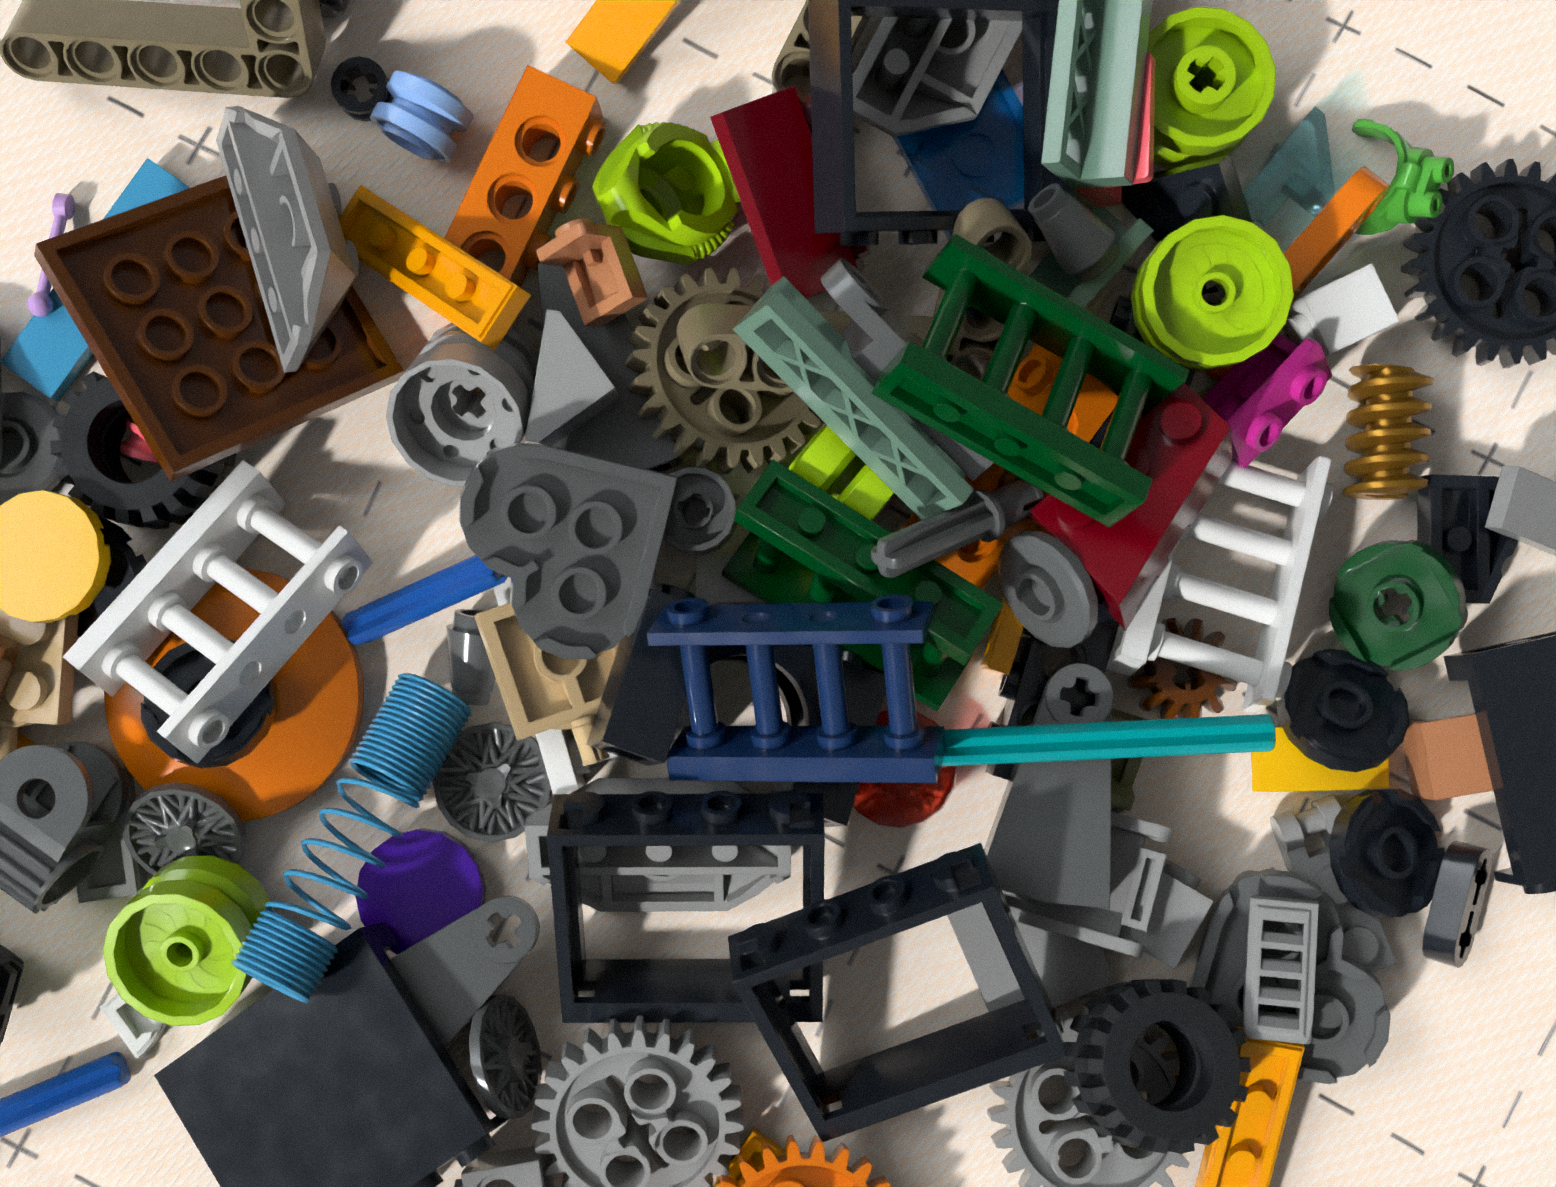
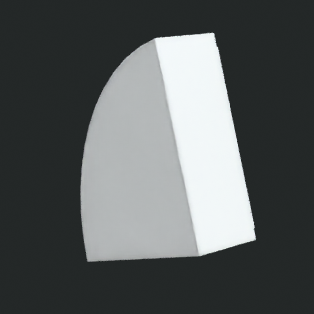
(135, 1029)

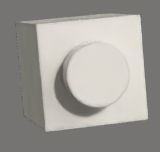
(1342, 312)

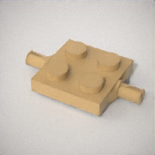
(41, 678)
(541, 687)

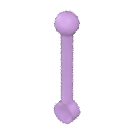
(40, 302)

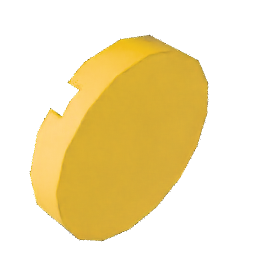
(50, 556)

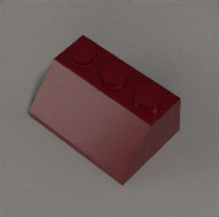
(772, 170)

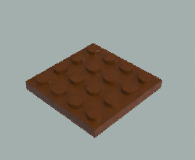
(187, 335)

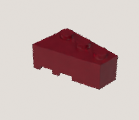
(1185, 453)

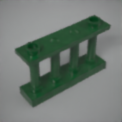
(1002, 429)
(819, 551)

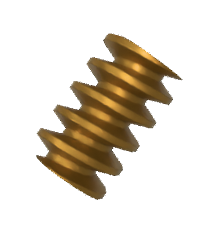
(1386, 433)

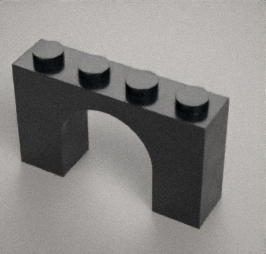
(649, 692)

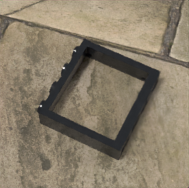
(834, 118)
(673, 987)
(919, 1069)

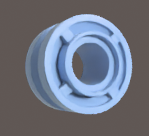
(422, 116)

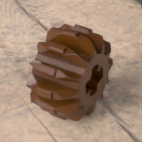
(1182, 696)

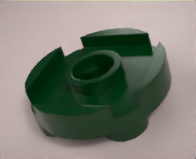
(1409, 568)

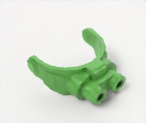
(1413, 187)

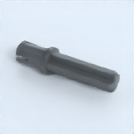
(979, 517)

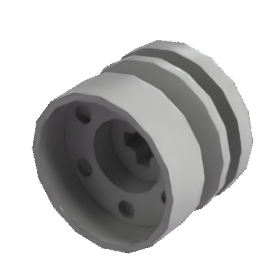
(441, 418)

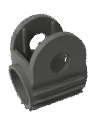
(55, 818)

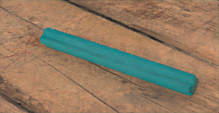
(1110, 740)

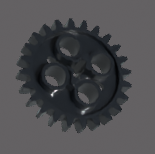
(1456, 247)

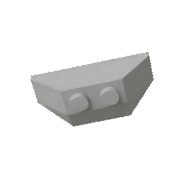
(929, 71)
(288, 228)
(662, 875)

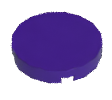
(423, 887)

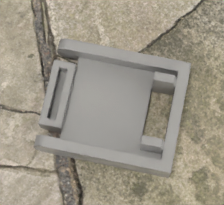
(1133, 892)

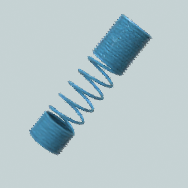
(400, 761)

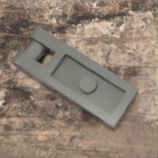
(1363, 934)

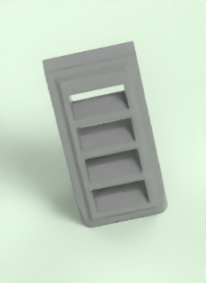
(1276, 1025)

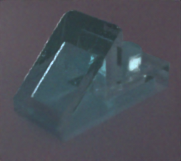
(1296, 170)

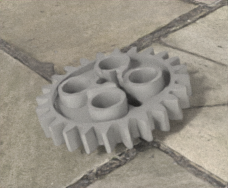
(690, 1095)
(1104, 1160)

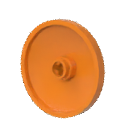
(309, 737)

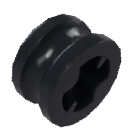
(342, 81)

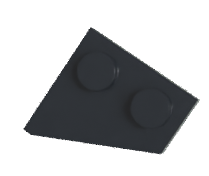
(1187, 194)
(1453, 523)

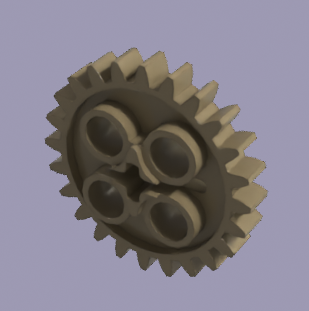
(767, 418)

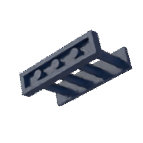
(786, 753)

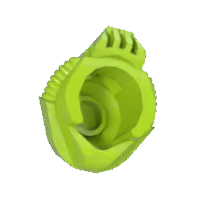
(668, 193)

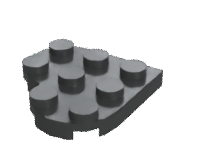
(572, 539)
(1349, 1002)

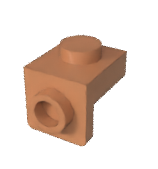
(597, 269)

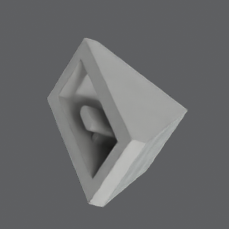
(566, 385)

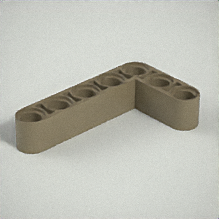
(246, 50)
(739, 367)

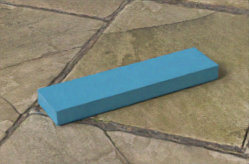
(51, 347)

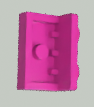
(1267, 392)

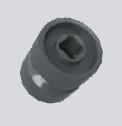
(700, 512)

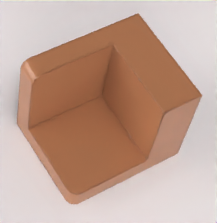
(1446, 758)

